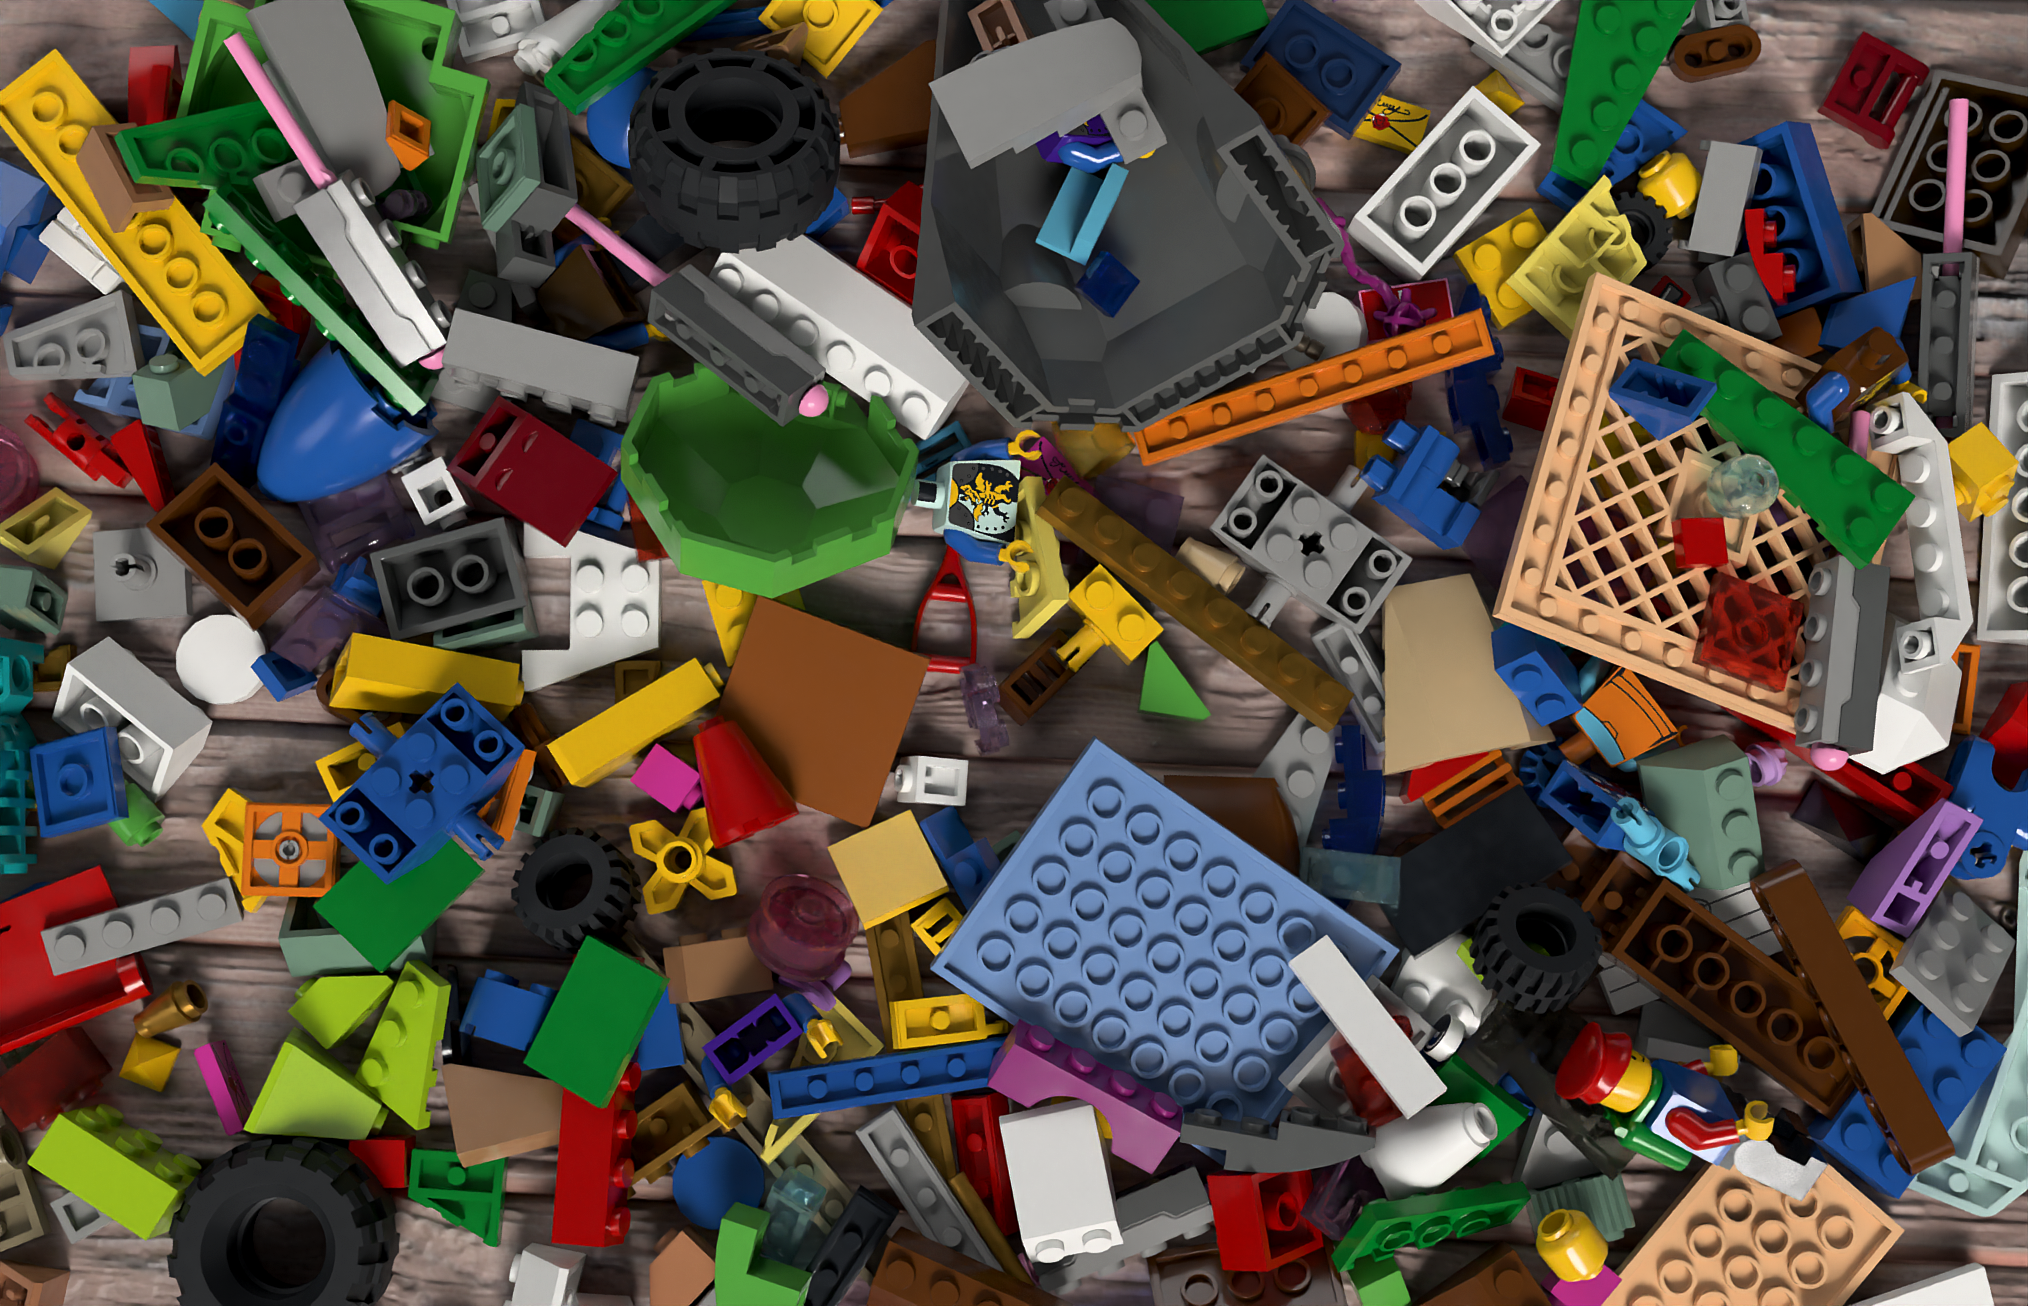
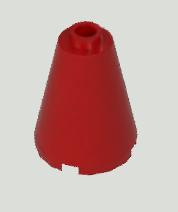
(737, 784)

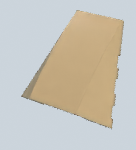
(1443, 680)

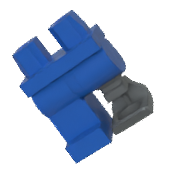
(1413, 481)

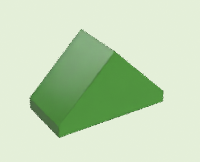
(1166, 691)
(1377, 1282)

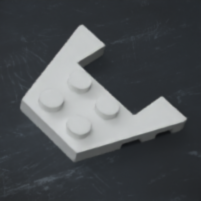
(611, 608)

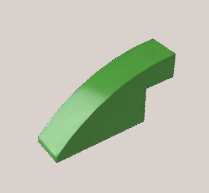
(743, 1274)

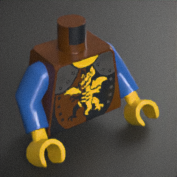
(1857, 377)

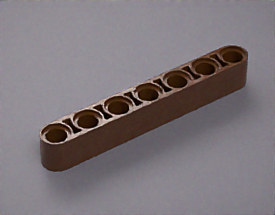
(1852, 1017)

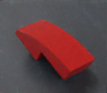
(1771, 267)

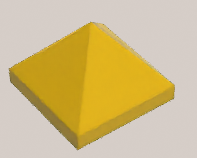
(1500, 93)
(149, 1062)

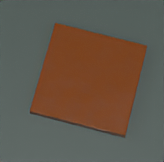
(823, 706)

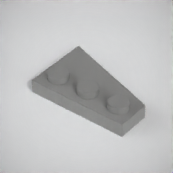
(1535, 64)
(1300, 767)

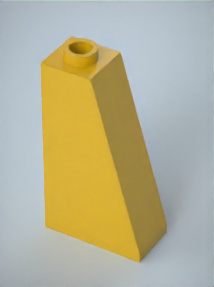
(413, 677)
(637, 723)

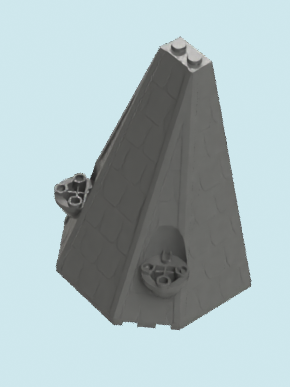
(1207, 224)

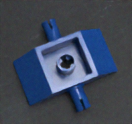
(398, 824)

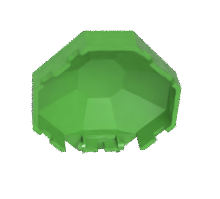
(761, 499)

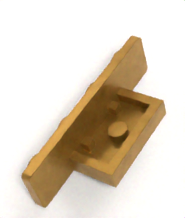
(673, 1126)

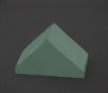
(539, 811)

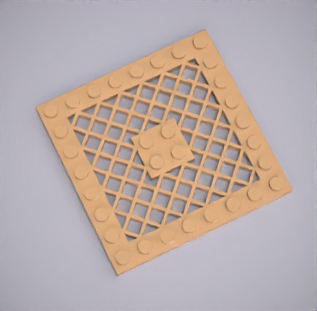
(1548, 518)

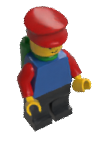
(1682, 1111)

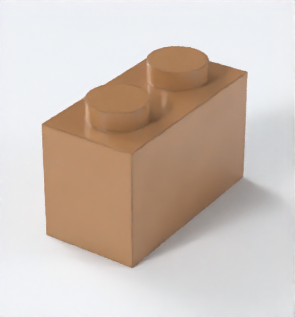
(714, 968)

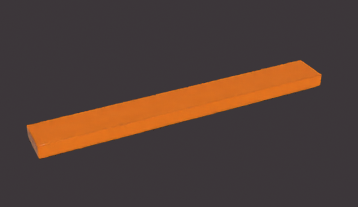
(1317, 386)

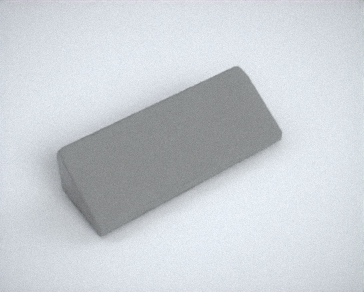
(1358, 666)

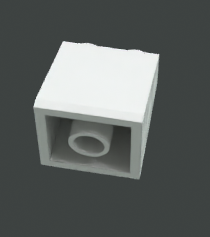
(1061, 1181)

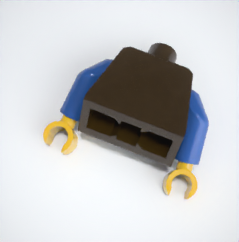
(591, 299)

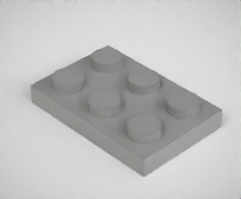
(1953, 959)
(1314, 1074)

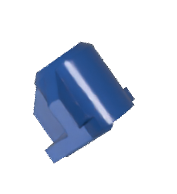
(358, 587)

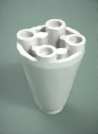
(555, 37)
(1429, 1147)

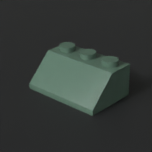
(1710, 802)
(317, 948)

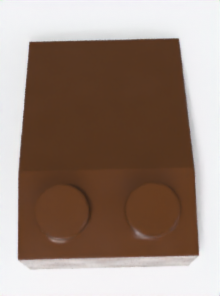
(1489, 1280)

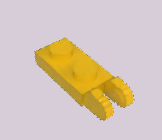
(941, 1021)

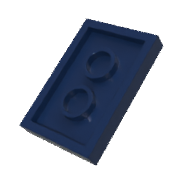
(1329, 61)

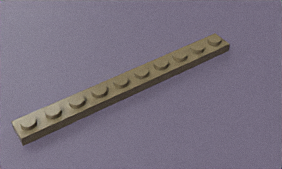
(799, 1154)

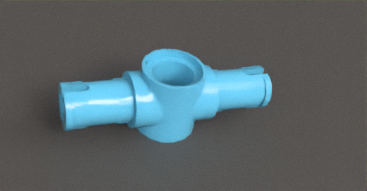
(1655, 844)

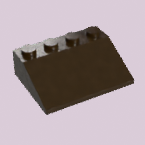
(1995, 172)

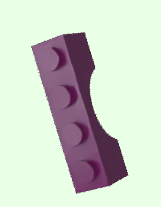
(1039, 1066)

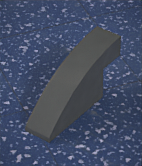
(525, 239)

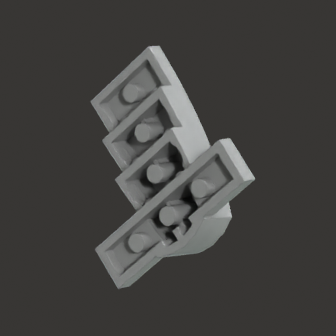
(1052, 87)
(330, 92)

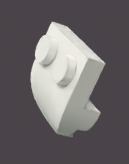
(1442, 985)

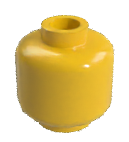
(1672, 183)
(1571, 1245)

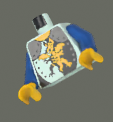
(978, 500)

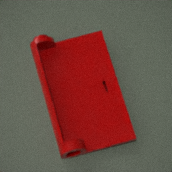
(30, 995)

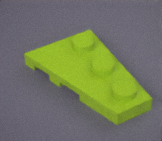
(404, 1043)

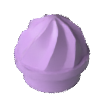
(1766, 763)

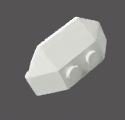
(1912, 709)

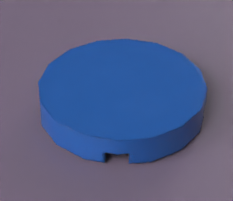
(716, 1179)

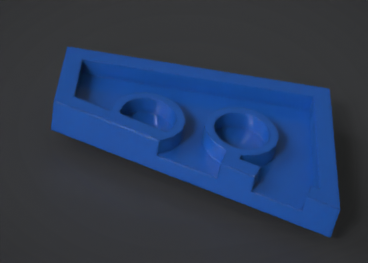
(1643, 138)

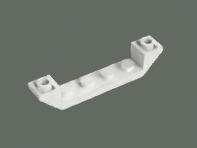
(1933, 530)

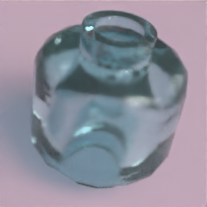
(1742, 486)

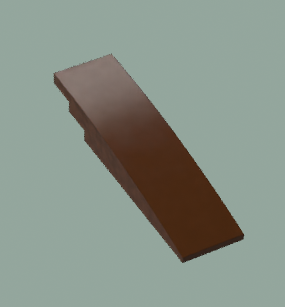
(1705, 971)

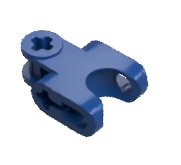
(2002, 810)

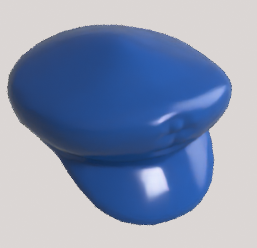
(610, 117)

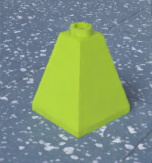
(314, 1096)

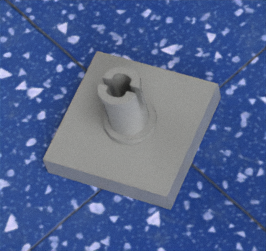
(138, 578)

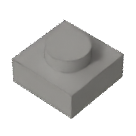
(78, 1217)

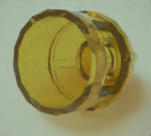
(1094, 450)

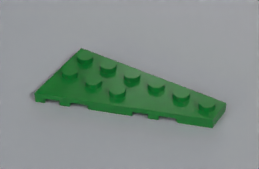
(1610, 68)
(216, 149)

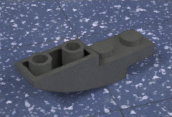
(1298, 1144)

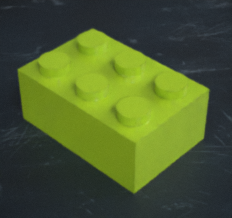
(116, 1168)

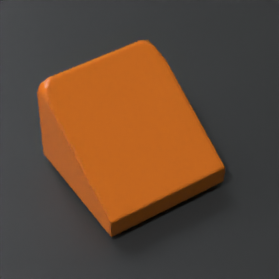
(407, 135)
(1800, 333)

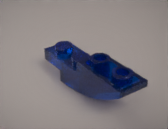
(261, 382)
(1471, 399)
(1362, 796)

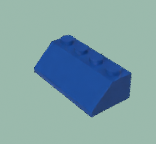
(1809, 227)

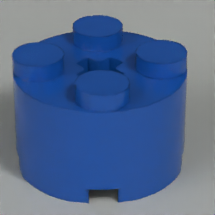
(506, 1012)

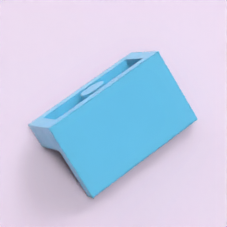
(1081, 212)

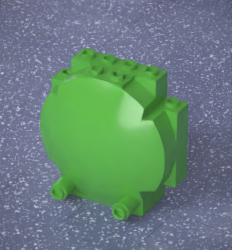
(412, 59)

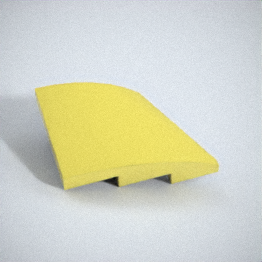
(1584, 242)

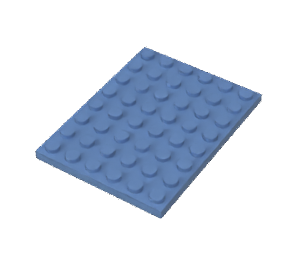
(1154, 942)

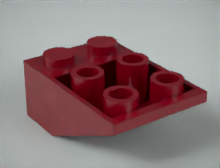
(531, 471)

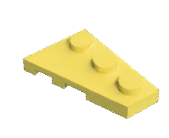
(1044, 586)

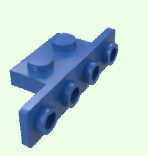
(965, 862)

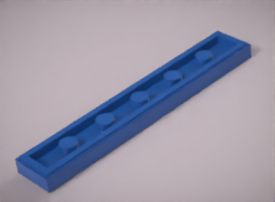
(882, 1078)

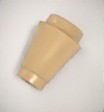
(1211, 564)

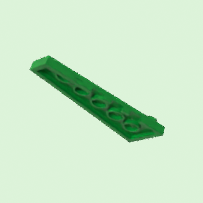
(623, 45)
(321, 296)
(1817, 471)

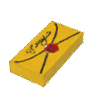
(1394, 125)

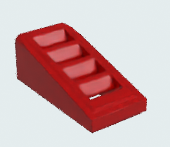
(143, 455)

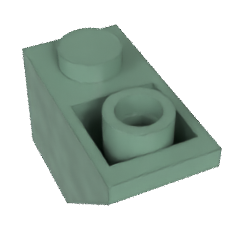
(173, 391)

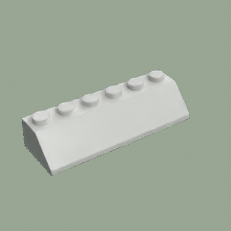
(847, 326)
(2005, 533)

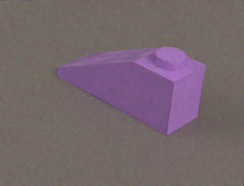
(1913, 867)

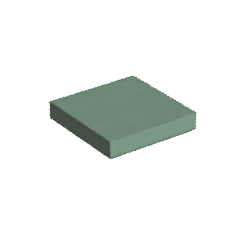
(508, 167)

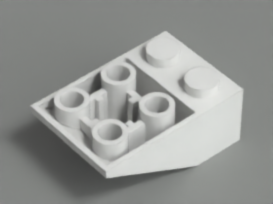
(1490, 23)

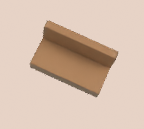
(112, 182)

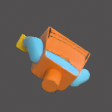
(1618, 719)

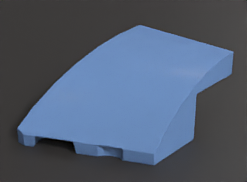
(119, 396)

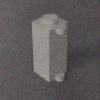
(1722, 200)

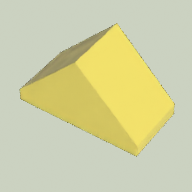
(45, 528)

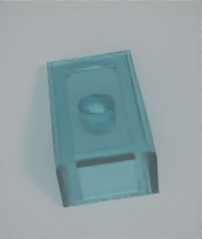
(1351, 874)
(793, 1207)

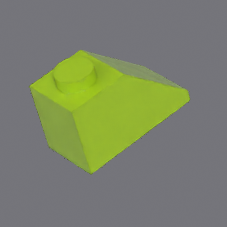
(340, 1004)

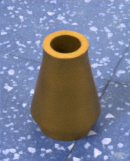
(173, 1008)

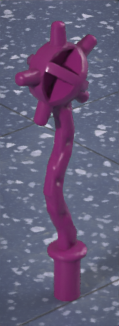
(1401, 315)

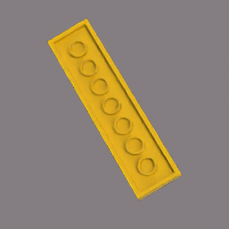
(161, 252)

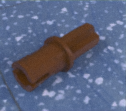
(536, 738)

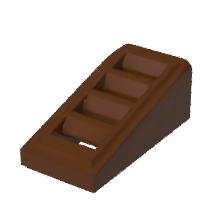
(1013, 703)

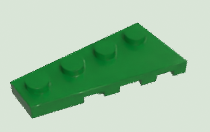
(1428, 1219)

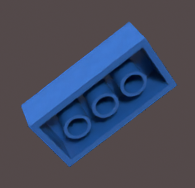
(1949, 1072)

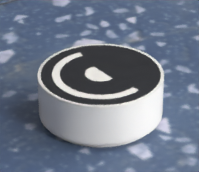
(1447, 1039)

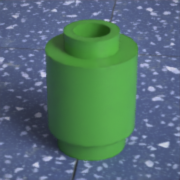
(143, 820)

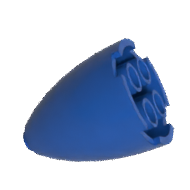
(336, 431)

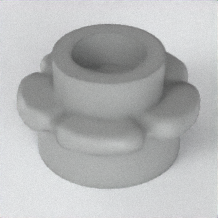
(413, 462)

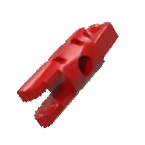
(96, 456)

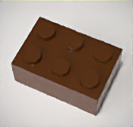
(234, 546)

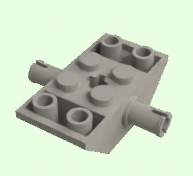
(1352, 563)

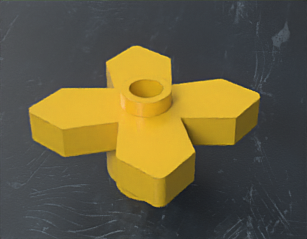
(670, 881)

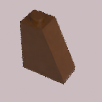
(891, 107)

